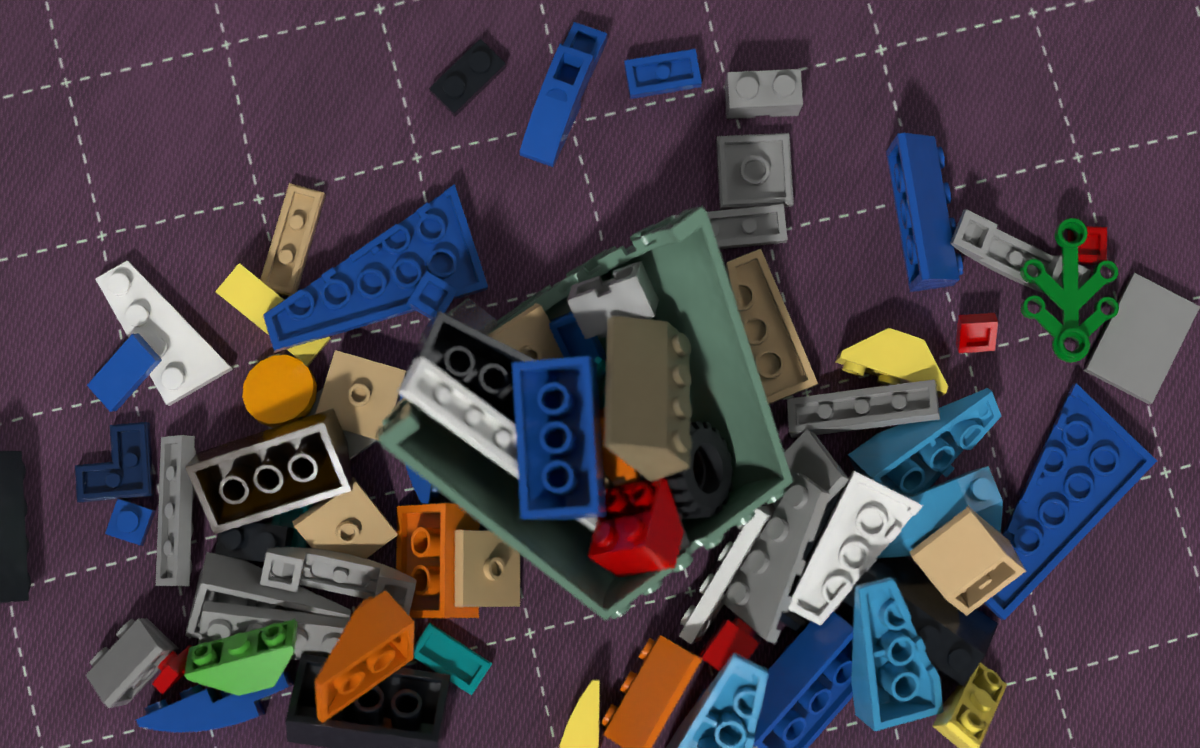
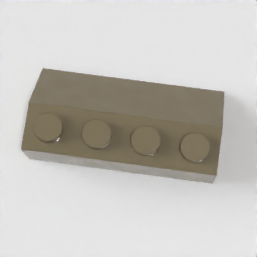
(648, 396)

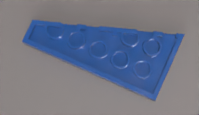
(383, 276)
(1073, 485)

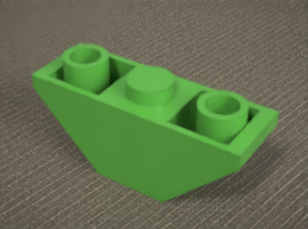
(245, 660)

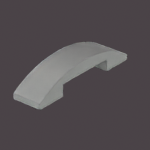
(1004, 253)
(335, 572)

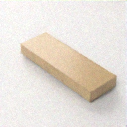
(292, 239)

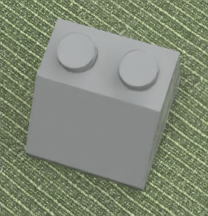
(129, 663)

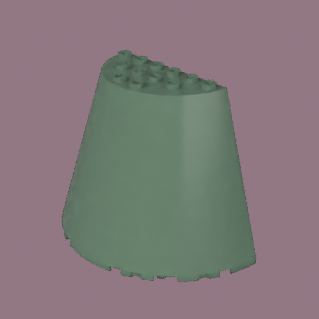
(723, 391)

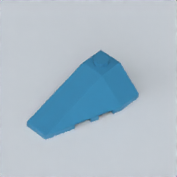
(918, 453)
(943, 503)
(889, 661)
(727, 709)

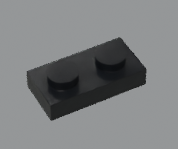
(467, 77)
(252, 541)

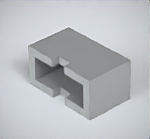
(763, 93)
(625, 296)

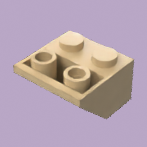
(968, 561)

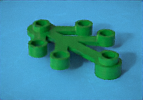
(1068, 296)

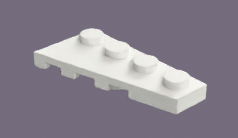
(185, 355)
(852, 539)
(700, 617)

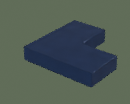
(128, 473)

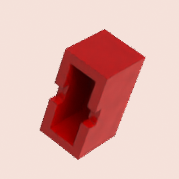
(729, 639)

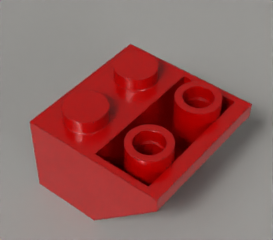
(639, 529)

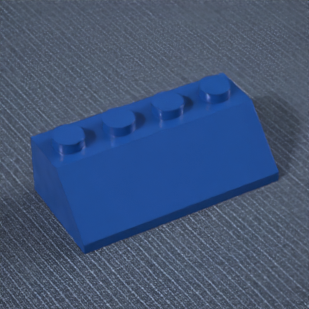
(923, 212)
(559, 439)
(807, 686)

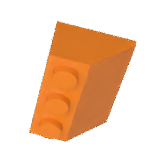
(428, 556)
(650, 694)

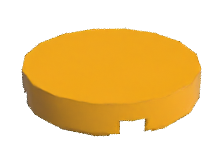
(279, 390)

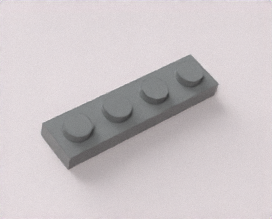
(864, 408)
(175, 512)

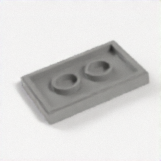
(1142, 338)

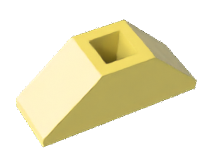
(893, 359)
(971, 708)

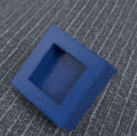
(431, 296)
(130, 522)

